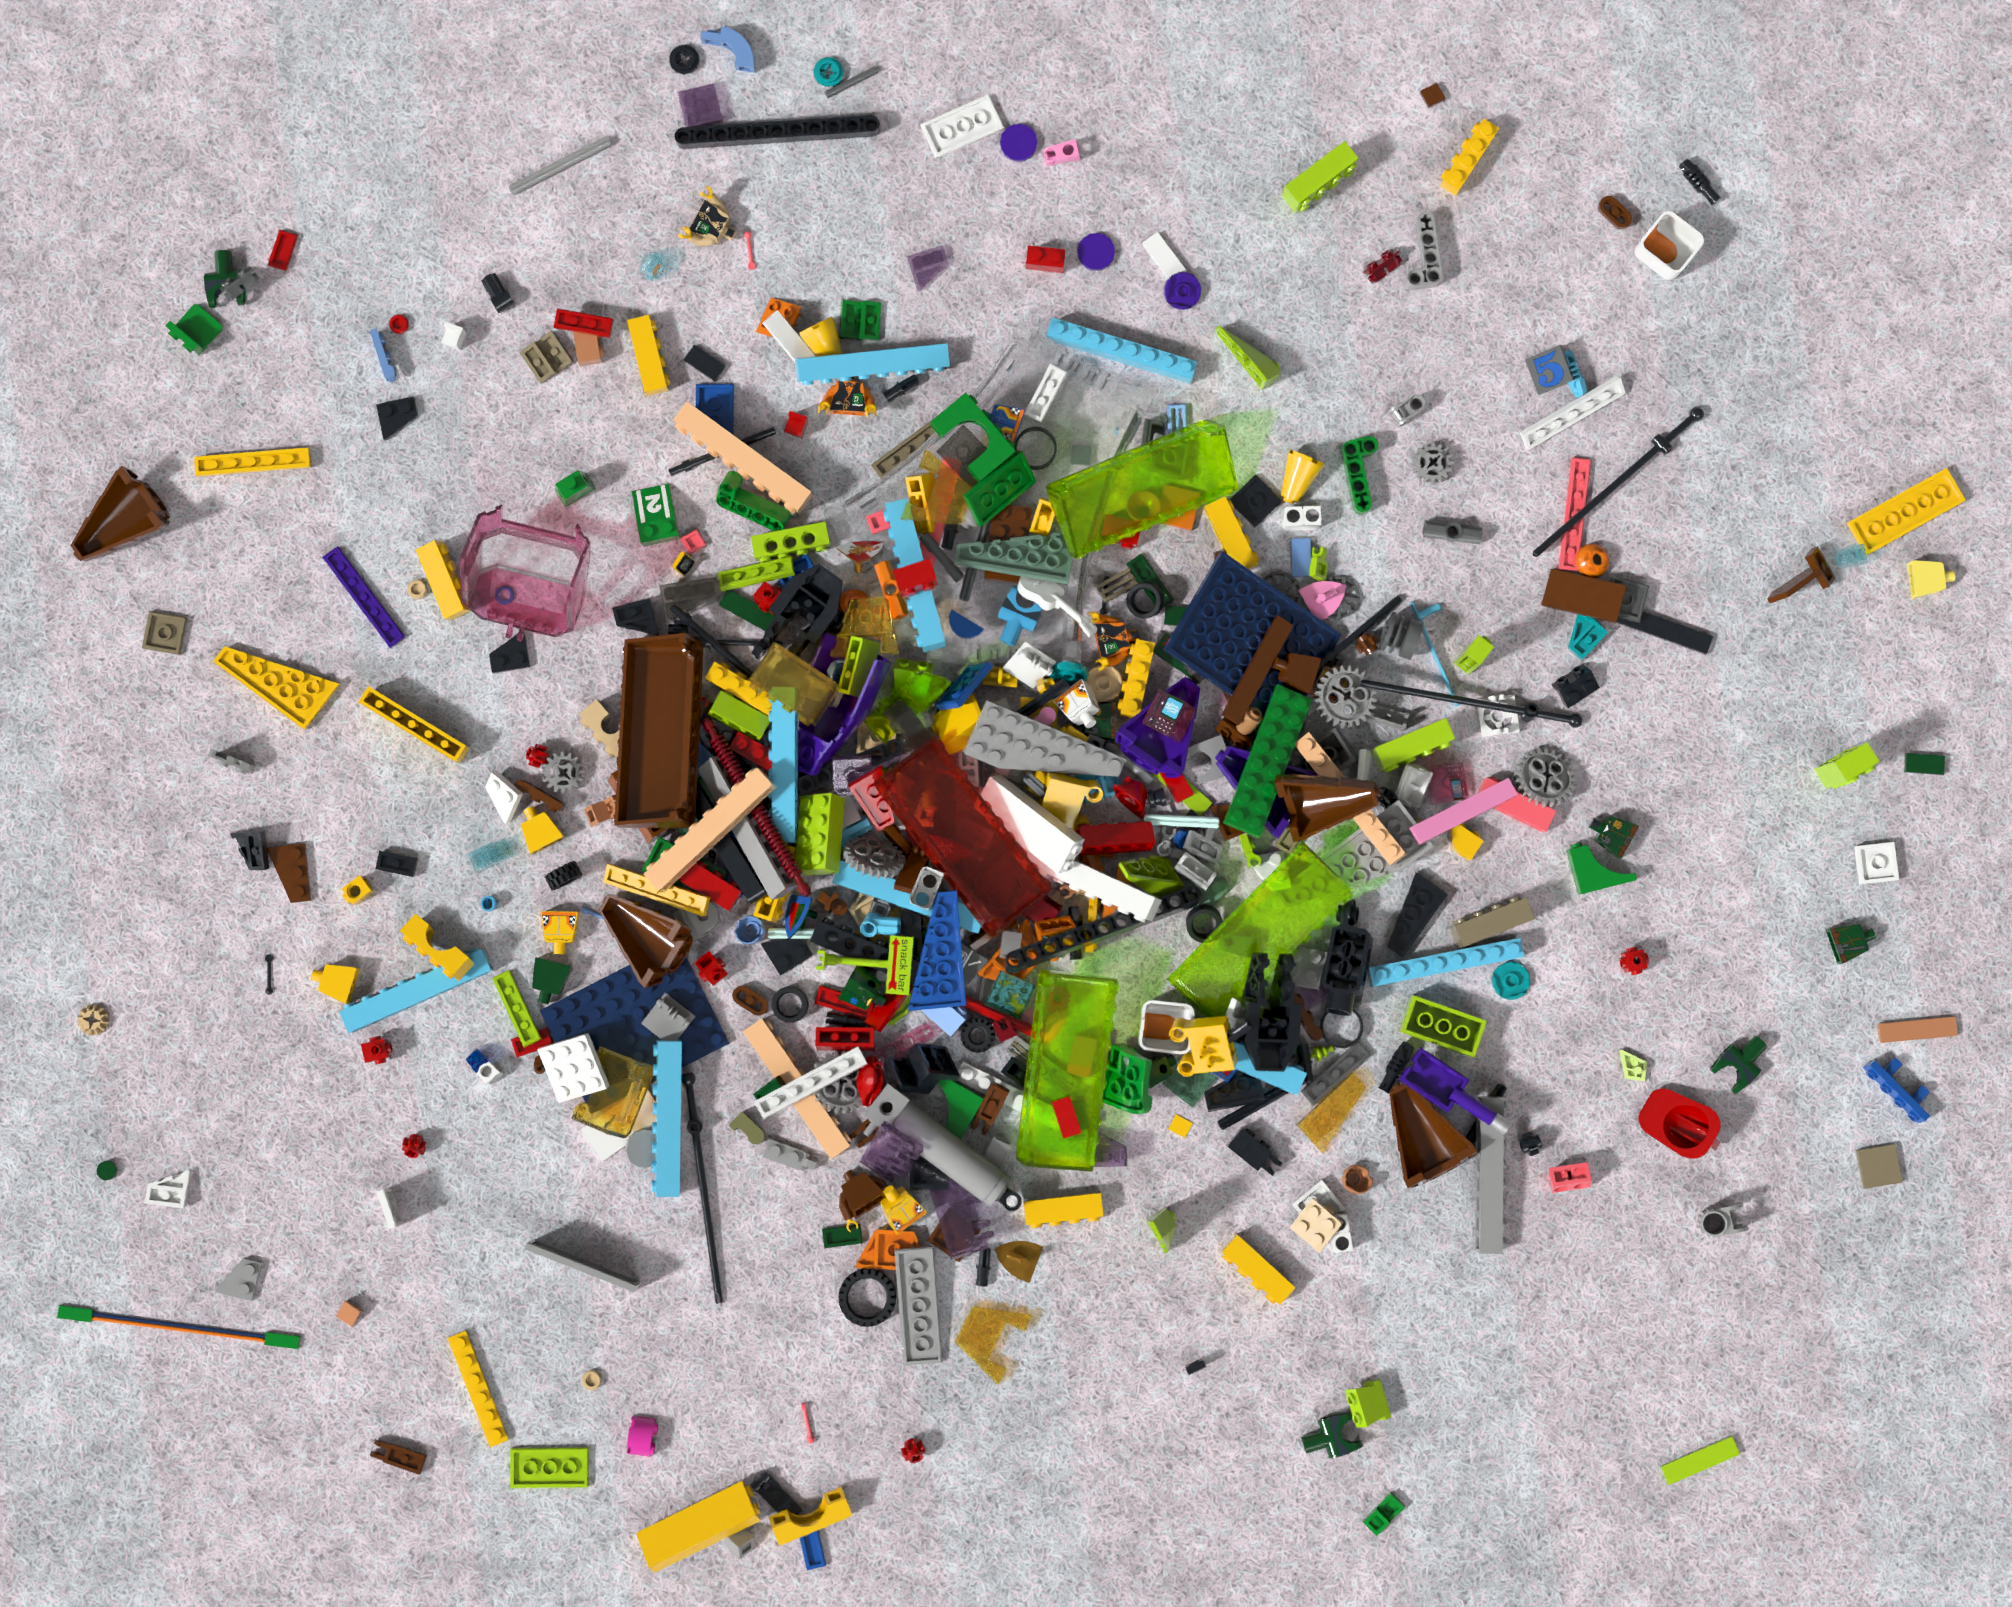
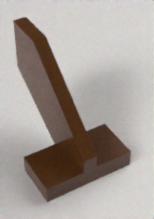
(1818, 569)

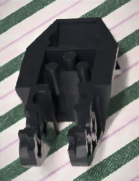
(812, 595)
(1276, 1029)

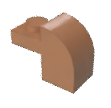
(601, 811)

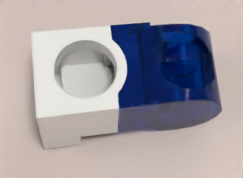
(484, 1067)

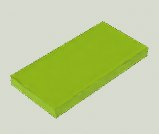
(549, 1467)

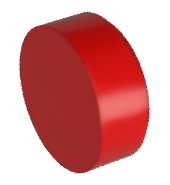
(399, 324)

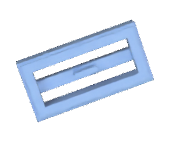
(1169, 419)

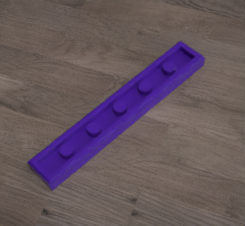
(364, 597)

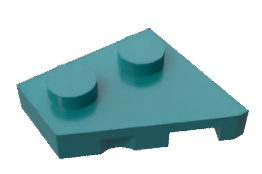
(1585, 636)

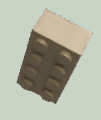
(1491, 923)

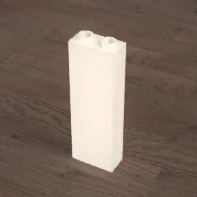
(1033, 825)

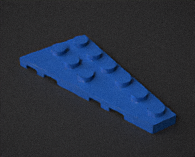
(940, 968)

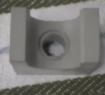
(1210, 749)

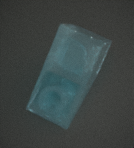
(489, 855)

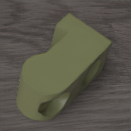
(749, 1127)

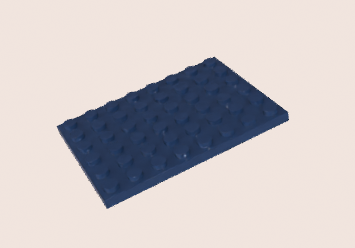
(1229, 623)
(617, 1006)

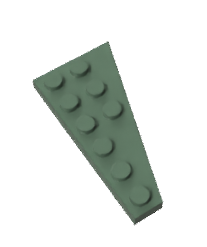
(1025, 556)

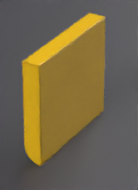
(1180, 1126)

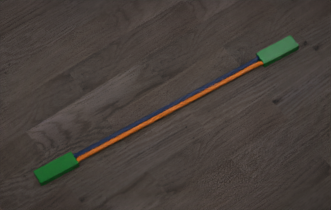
(86, 1315)

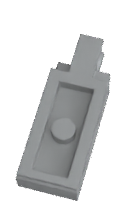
(788, 1156)

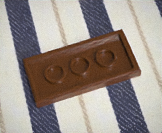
(1583, 596)

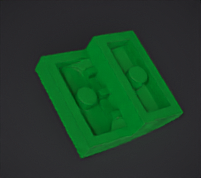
(860, 320)

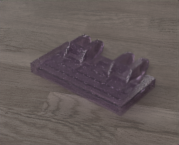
(889, 1152)
(955, 1221)

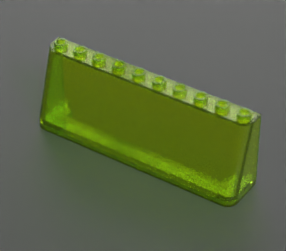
(1143, 487)
(1268, 921)
(1066, 1059)

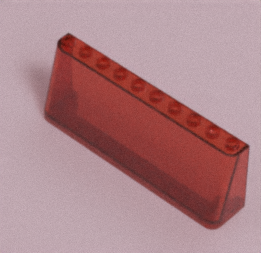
(963, 836)

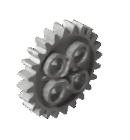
(1335, 711)
(1561, 779)
(873, 856)
(848, 1083)

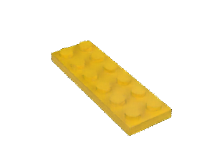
(1906, 511)

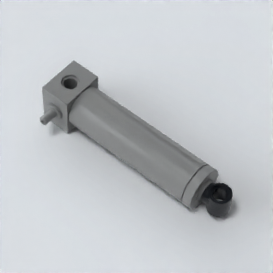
(943, 1148)

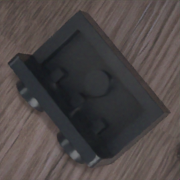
(1575, 685)

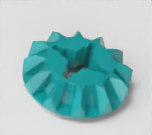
(823, 65)

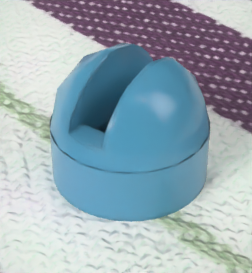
(485, 903)

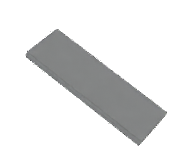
(582, 1265)
(918, 1305)

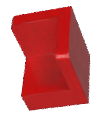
(796, 424)

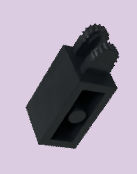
(1252, 1151)

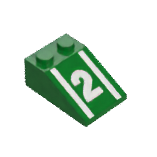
(655, 515)

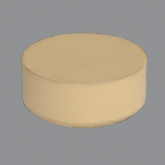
(417, 589)
(591, 1380)

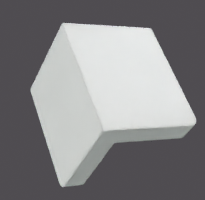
(453, 336)

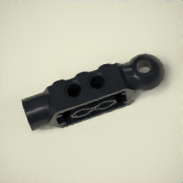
(1346, 961)

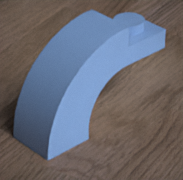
(734, 42)

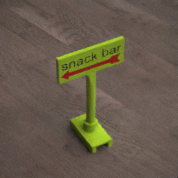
(897, 965)

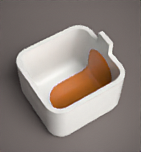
(1669, 245)
(1156, 1024)

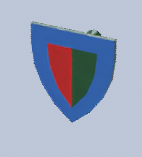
(797, 913)

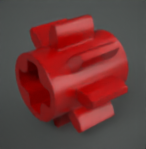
(537, 755)
(413, 1146)
(913, 1450)

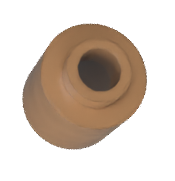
(1250, 721)

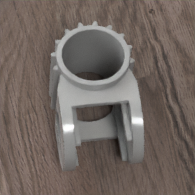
(699, 928)
(1727, 1227)

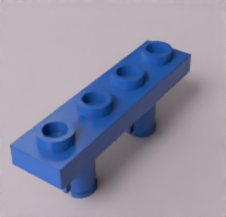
(1901, 1098)

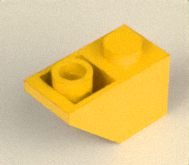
(1465, 842)

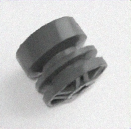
(1401, 635)

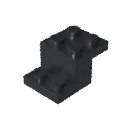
(922, 1068)

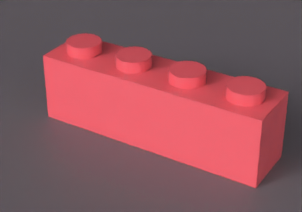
(1521, 809)

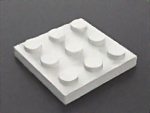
(573, 1067)

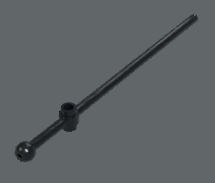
(1661, 444)
(1527, 713)
(688, 1080)

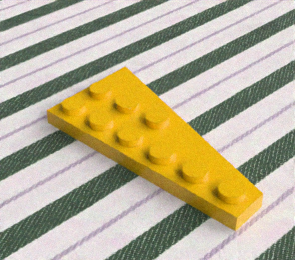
(285, 688)

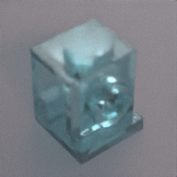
(1844, 561)

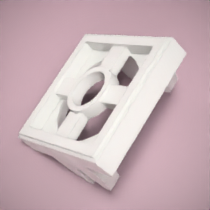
(1513, 727)

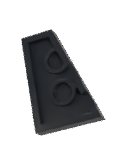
(1237, 1092)

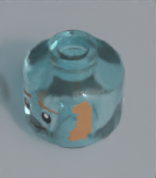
(652, 266)

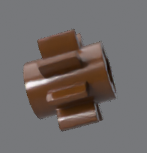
(1367, 643)

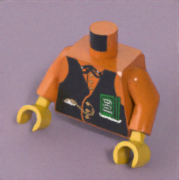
(848, 399)
(1111, 639)

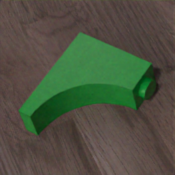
(1590, 874)
(962, 1106)

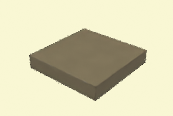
(164, 633)
(1879, 1166)

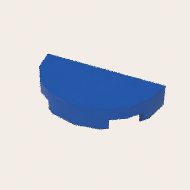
(963, 627)

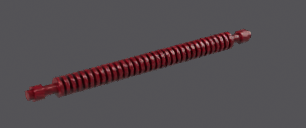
(760, 813)

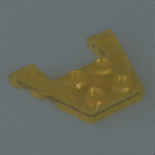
(946, 498)
(867, 619)
(982, 1332)

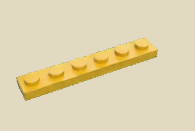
(252, 462)
(640, 885)
(478, 1388)

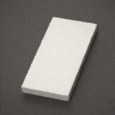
(962, 126)
(607, 1145)

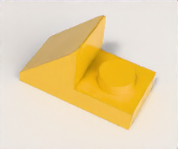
(1043, 518)

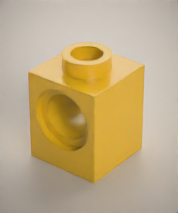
(365, 888)

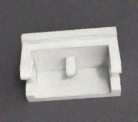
(1413, 785)
(1195, 871)

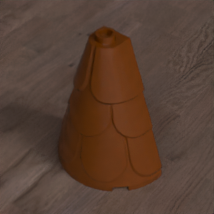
(120, 517)
(1323, 801)
(647, 938)
(1425, 1138)

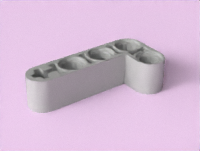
(1425, 250)

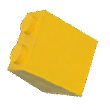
(956, 724)

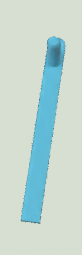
(1419, 615)

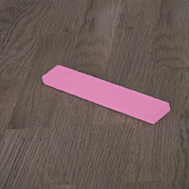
(1463, 811)

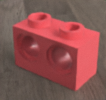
(1569, 1177)

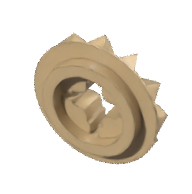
(97, 1027)

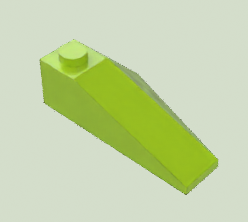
(1256, 364)
(1152, 875)
(1163, 1227)

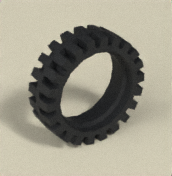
(850, 1314)

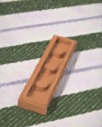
(1917, 1029)

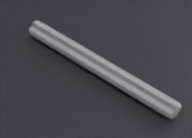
(560, 165)

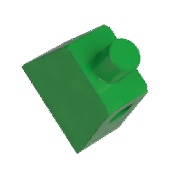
(573, 487)

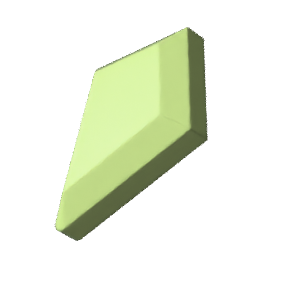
(1633, 1067)

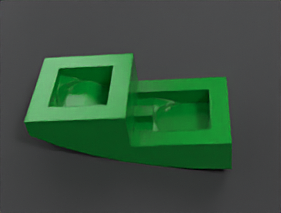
(1383, 1513)

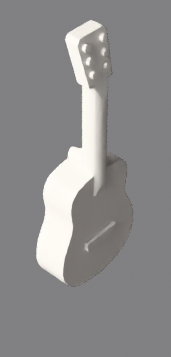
(1050, 596)

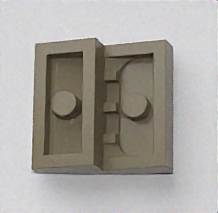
(546, 357)

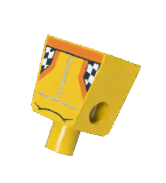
(559, 928)
(900, 1208)

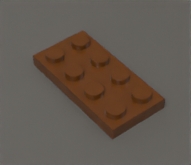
(1008, 524)

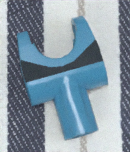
(1017, 618)

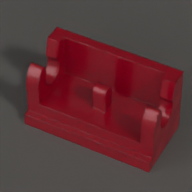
(1006, 1033)

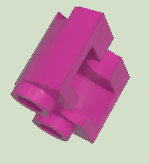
(641, 1436)

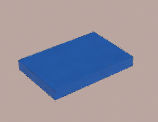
(717, 403)
(964, 686)

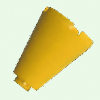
(822, 338)
(1299, 475)

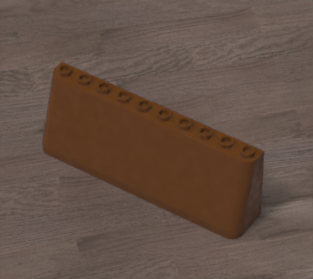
(659, 732)

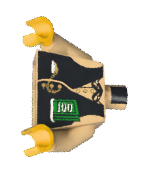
(709, 223)

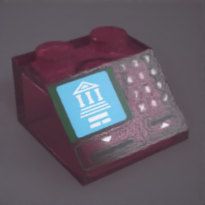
(1169, 716)
(1447, 783)

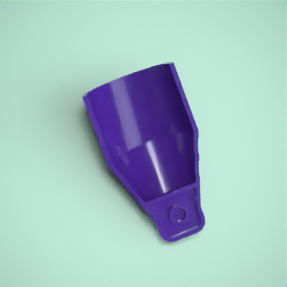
(836, 724)

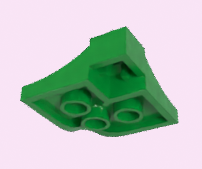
(1128, 1080)

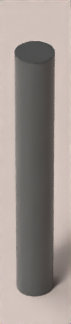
(850, 82)

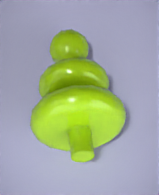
(1322, 1051)

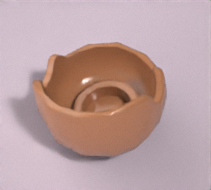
(1364, 1180)

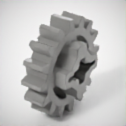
(1437, 468)
(555, 778)

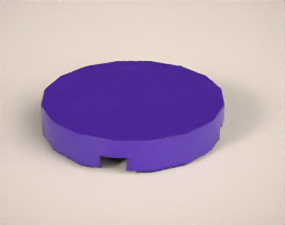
(1018, 142)
(1096, 251)
(1182, 290)

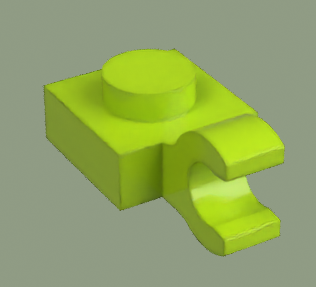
(1318, 566)
(1247, 847)

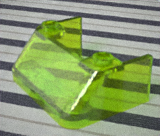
(917, 693)

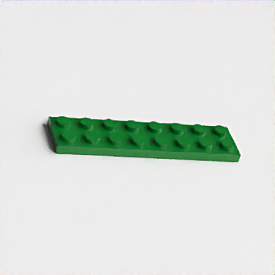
(1267, 759)

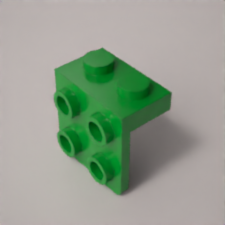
(195, 329)

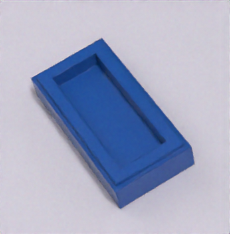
(813, 1550)

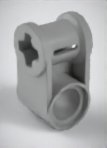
(1405, 412)

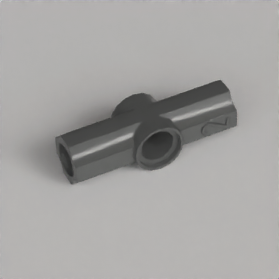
(1439, 530)

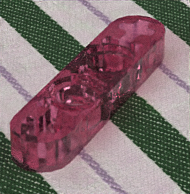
(897, 1043)

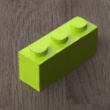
(857, 665)
(739, 716)

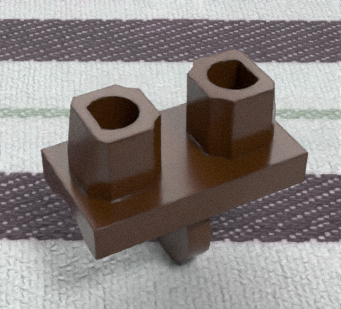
(833, 903)

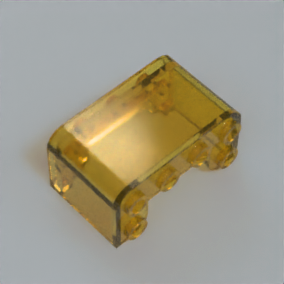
(793, 684)

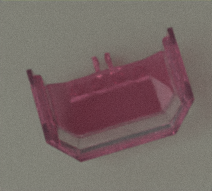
(524, 575)

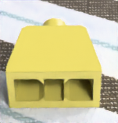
(1928, 577)

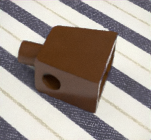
(1297, 671)

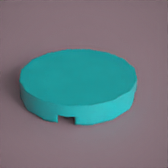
(1070, 671)
(1505, 983)

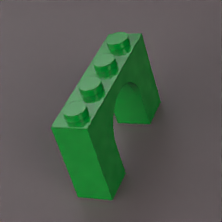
(966, 411)

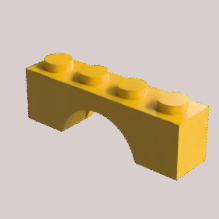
(420, 934)
(792, 1526)

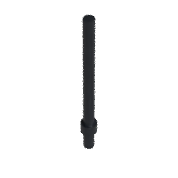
(688, 465)
(686, 618)
(1331, 655)

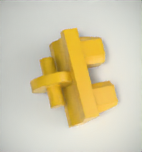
(999, 677)

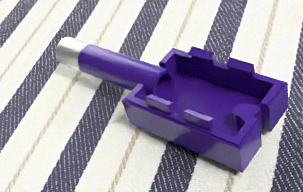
(1446, 1087)

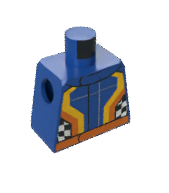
(1008, 419)

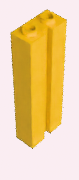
(698, 1526)

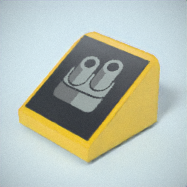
(683, 563)

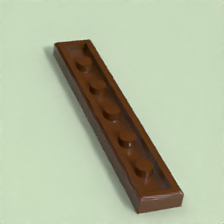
(1257, 670)

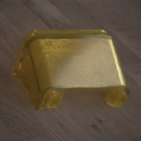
(618, 1106)

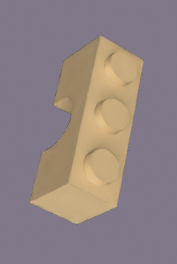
(594, 717)

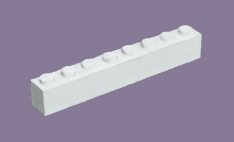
(1104, 887)

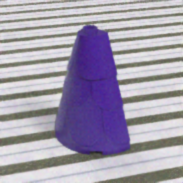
(1152, 749)
(1231, 764)

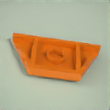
(995, 964)
(881, 1246)

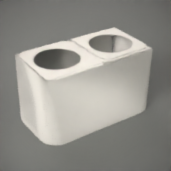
(1286, 525)
(921, 888)
(1345, 1233)

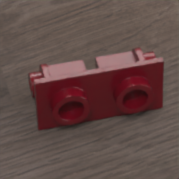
(1376, 268)

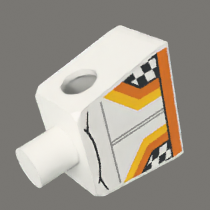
(1079, 703)

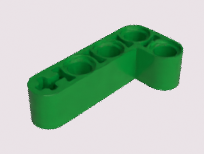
(1359, 477)
(750, 506)

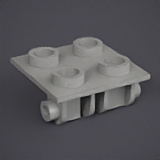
(668, 1018)

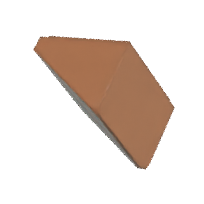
(349, 1313)

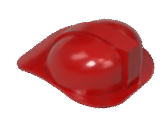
(1680, 1123)

